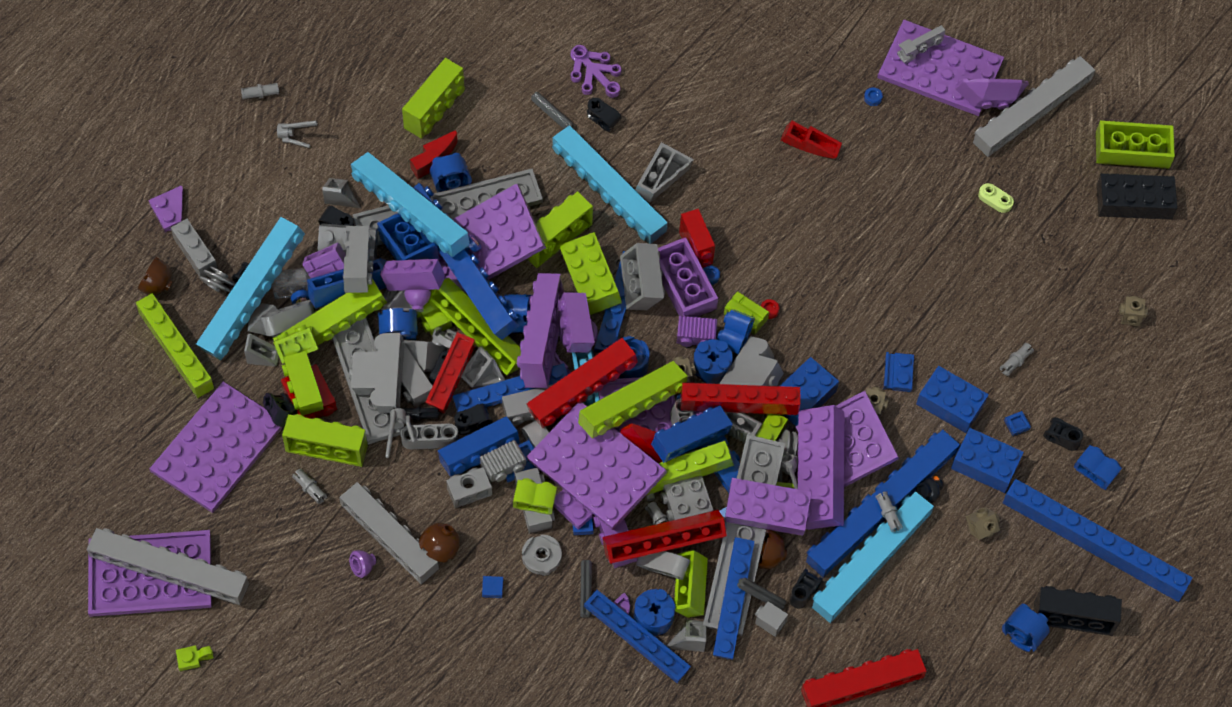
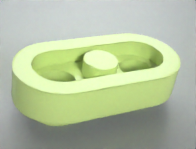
(995, 198)

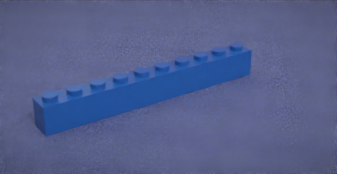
(476, 283)
(868, 516)
(1097, 540)

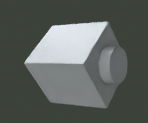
(770, 618)

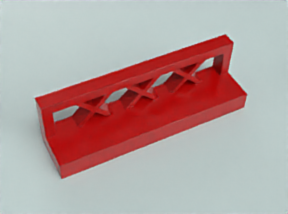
(451, 372)

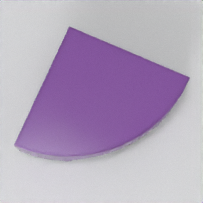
(623, 603)

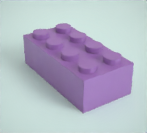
(686, 280)
(767, 506)

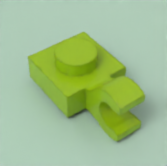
(190, 657)

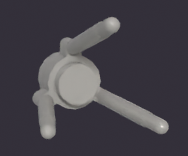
(286, 130)
(397, 420)
(789, 465)

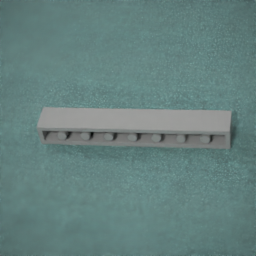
(1033, 106)
(168, 566)

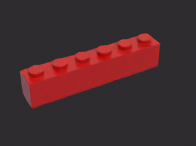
(582, 383)
(741, 398)
(664, 536)
(864, 680)

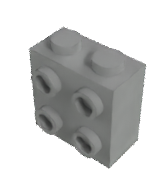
(686, 498)

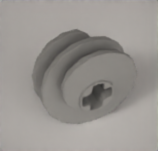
(217, 280)
(791, 441)

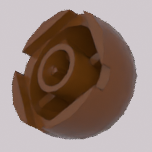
(156, 278)
(440, 542)
(772, 551)

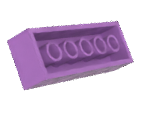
(541, 331)
(822, 464)

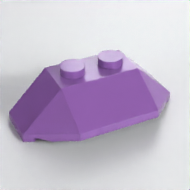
(991, 92)

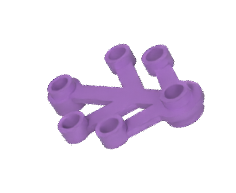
(594, 69)

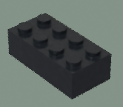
(1136, 196)
(1079, 610)

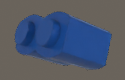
(736, 330)
(1097, 467)

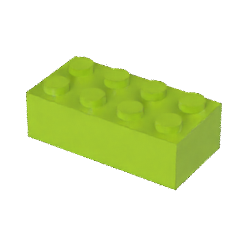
(433, 98)
(1135, 144)
(562, 225)
(590, 272)
(325, 440)

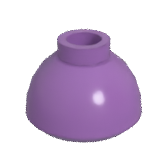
(417, 298)
(361, 563)

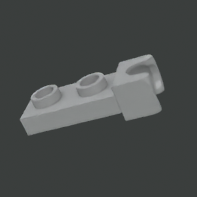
(910, 48)

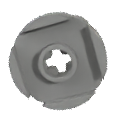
(443, 338)
(538, 544)

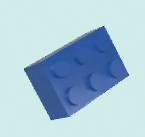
(405, 241)
(815, 386)
(952, 399)
(987, 460)

